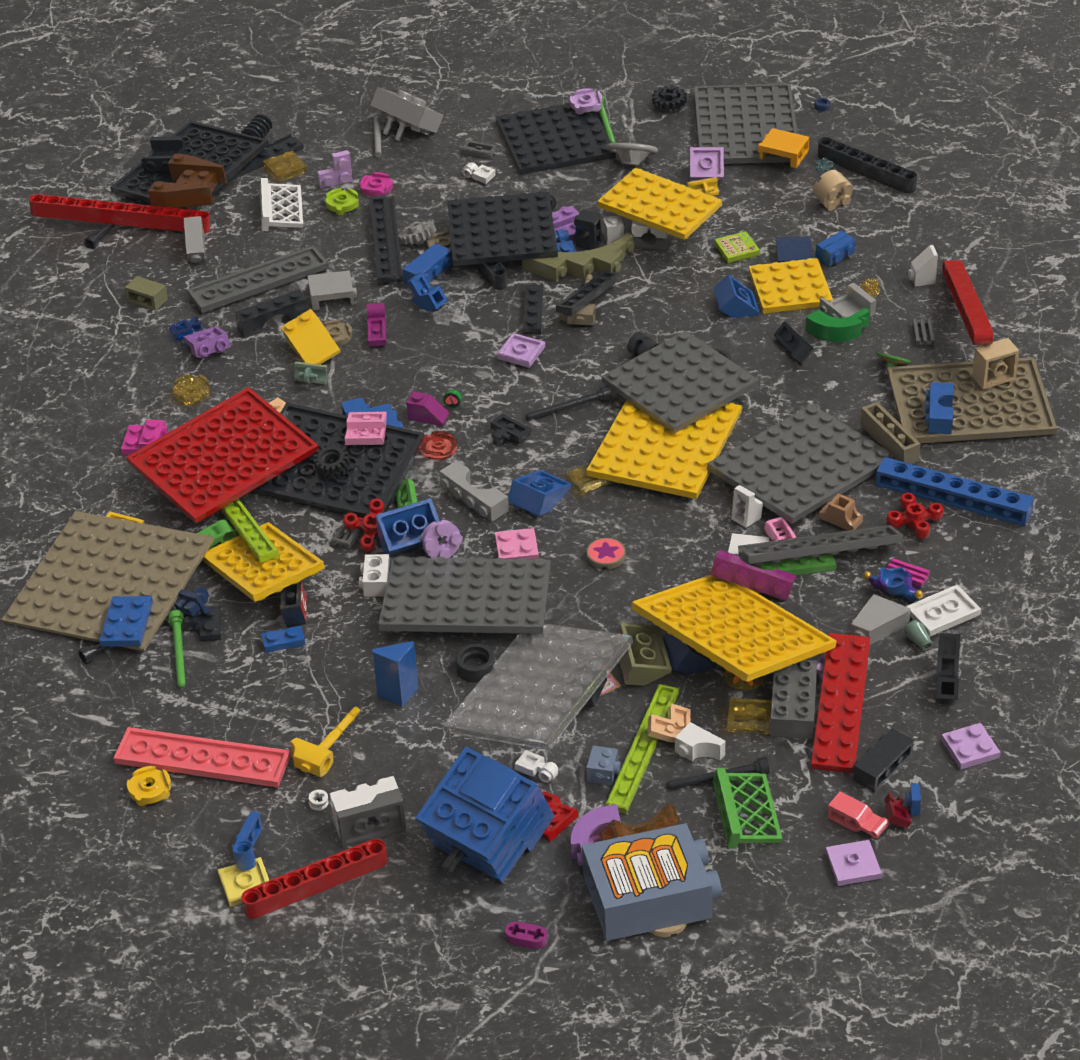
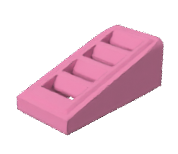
(778, 523)

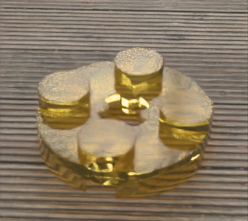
(199, 391)

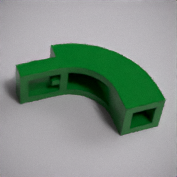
(837, 329)

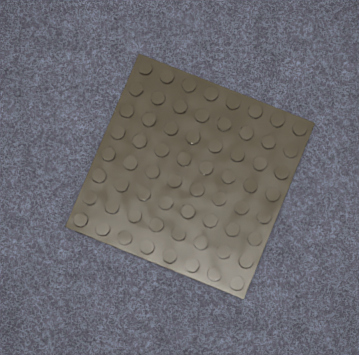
(101, 560)

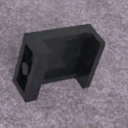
(161, 153)

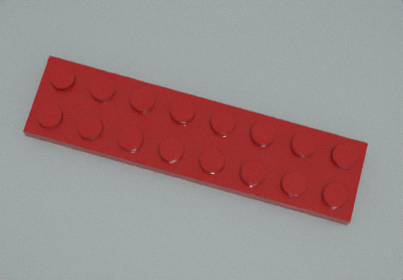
(841, 704)

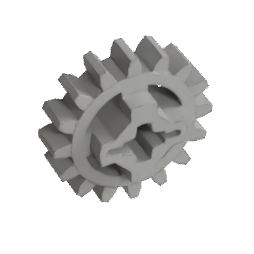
(417, 232)

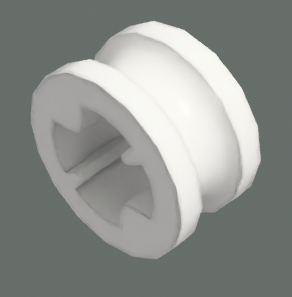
(315, 805)

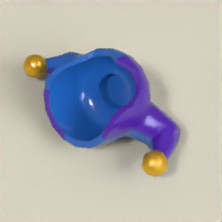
(895, 583)

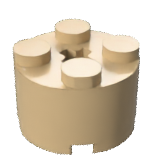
(833, 190)

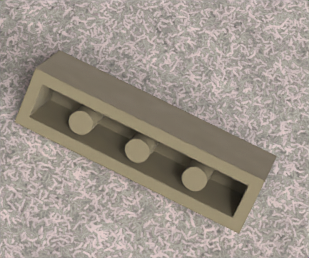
(890, 433)

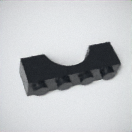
(252, 319)

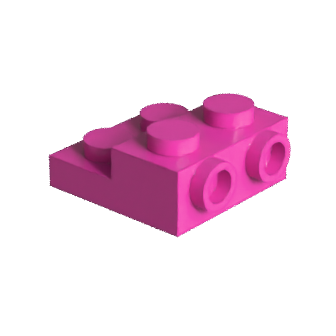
(142, 435)

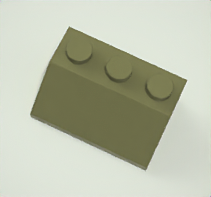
(646, 657)

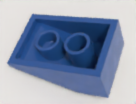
(537, 492)

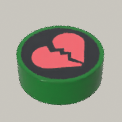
(452, 398)

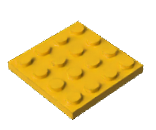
(789, 285)

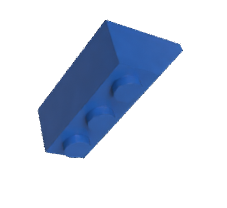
(403, 527)

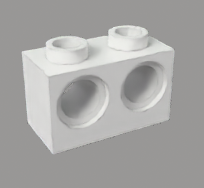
(375, 575)

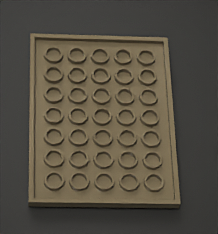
(978, 413)

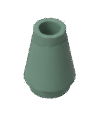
(917, 633)

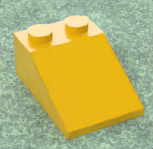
(310, 338)

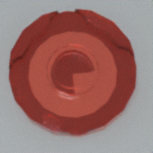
(439, 445)

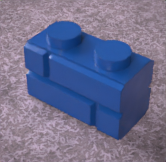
(835, 248)

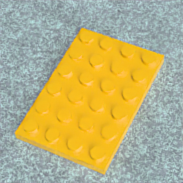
(659, 203)
(256, 579)

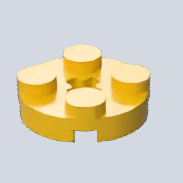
(145, 795)

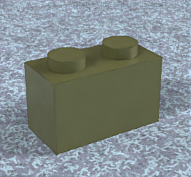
(146, 293)

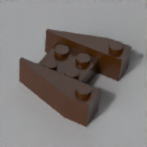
(194, 183)

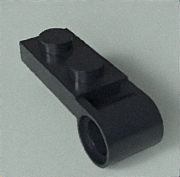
(794, 342)

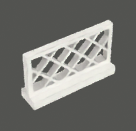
(268, 204)

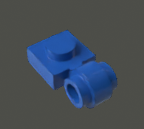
(563, 245)

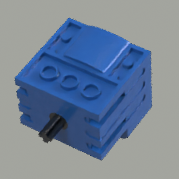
(484, 815)

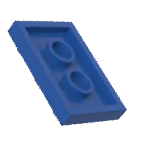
(126, 621)

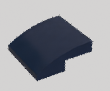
(793, 248)

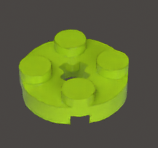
(342, 201)

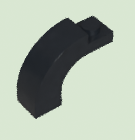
(948, 666)

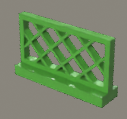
(729, 814)

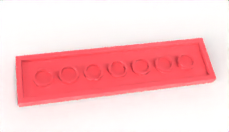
(203, 757)

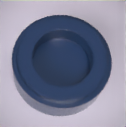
(822, 104)

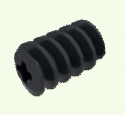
(259, 126)

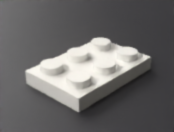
(944, 610)

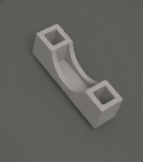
(488, 502)

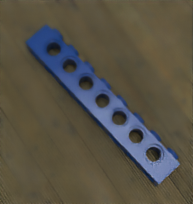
(955, 491)

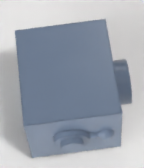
(603, 765)

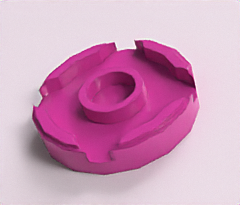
(376, 184)

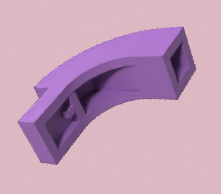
(588, 828)

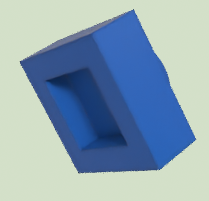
(913, 799)

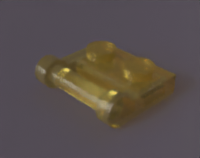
(584, 483)
(749, 710)

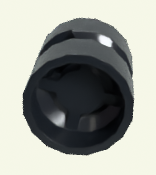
(640, 343)

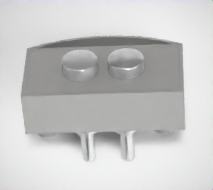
(406, 111)

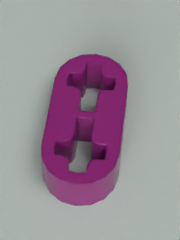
(526, 935)

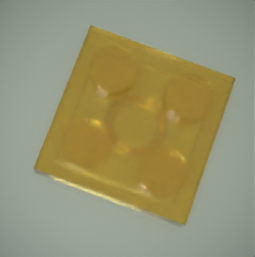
(285, 166)

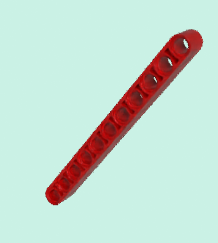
(114, 212)
(967, 302)

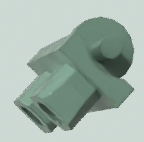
(310, 373)

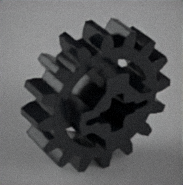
(669, 98)

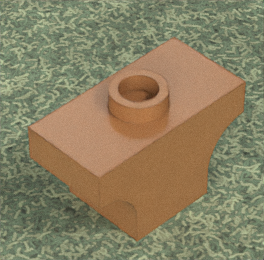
(842, 513)

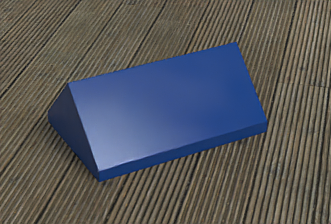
(395, 672)

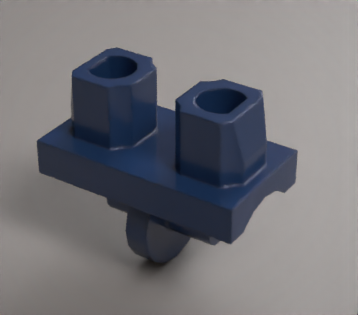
(193, 601)

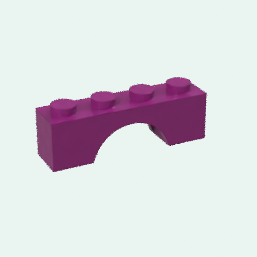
(771, 582)

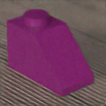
(425, 409)

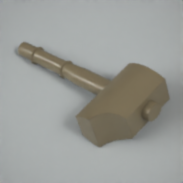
(585, 315)

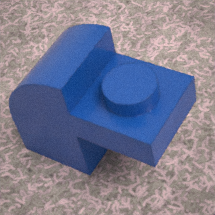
(425, 296)

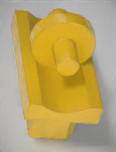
(707, 186)

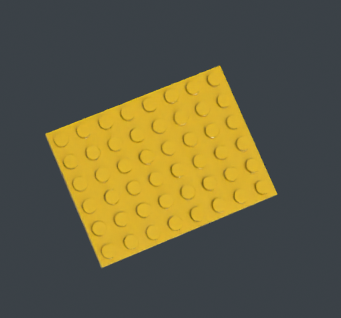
(652, 457)
(733, 626)

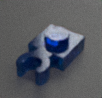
(185, 328)

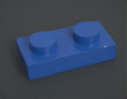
(283, 639)

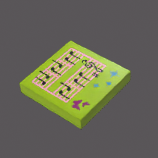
(737, 247)

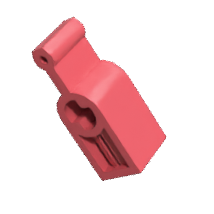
(855, 815)

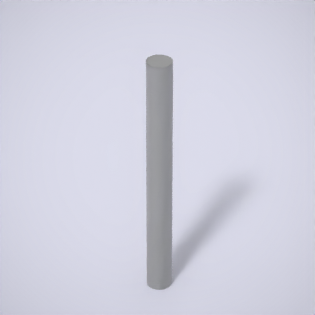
(377, 136)

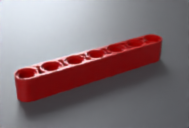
(314, 878)

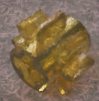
(870, 286)

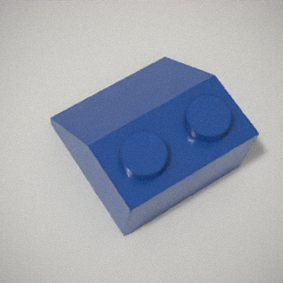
(735, 298)

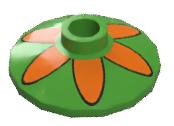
(892, 361)

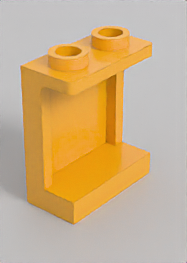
(785, 145)

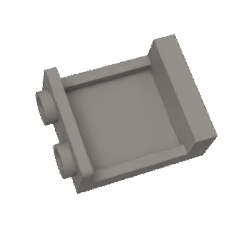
(331, 286)
(849, 303)

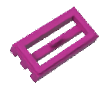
(918, 574)

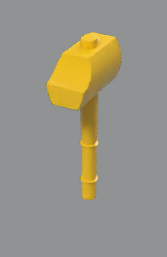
(318, 758)

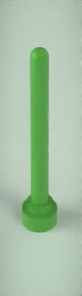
(605, 121)
(176, 620)

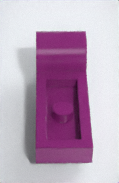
(376, 324)

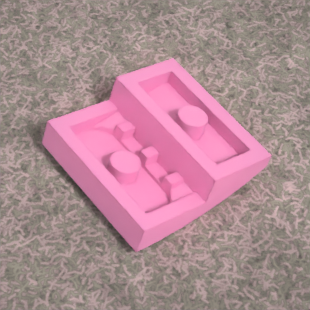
(365, 428)

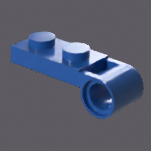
(245, 841)

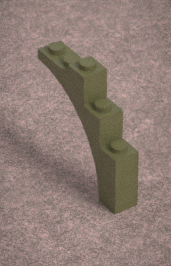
(583, 262)

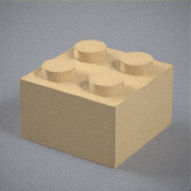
(995, 363)

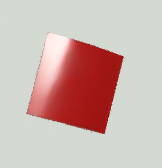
(563, 817)

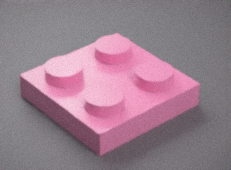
(517, 544)

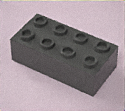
(794, 700)

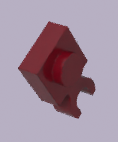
(896, 812)

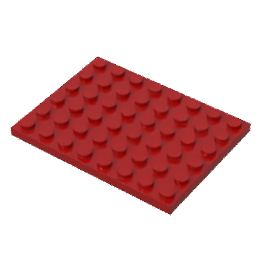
(222, 454)

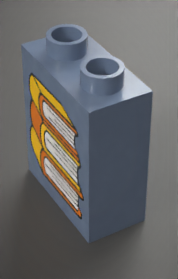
(649, 881)

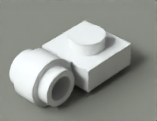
(482, 173)
(532, 763)

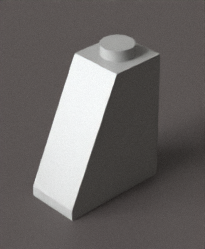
(194, 239)
(880, 619)

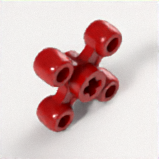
(915, 515)
(366, 524)

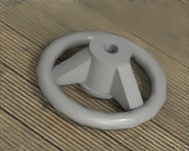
(631, 153)

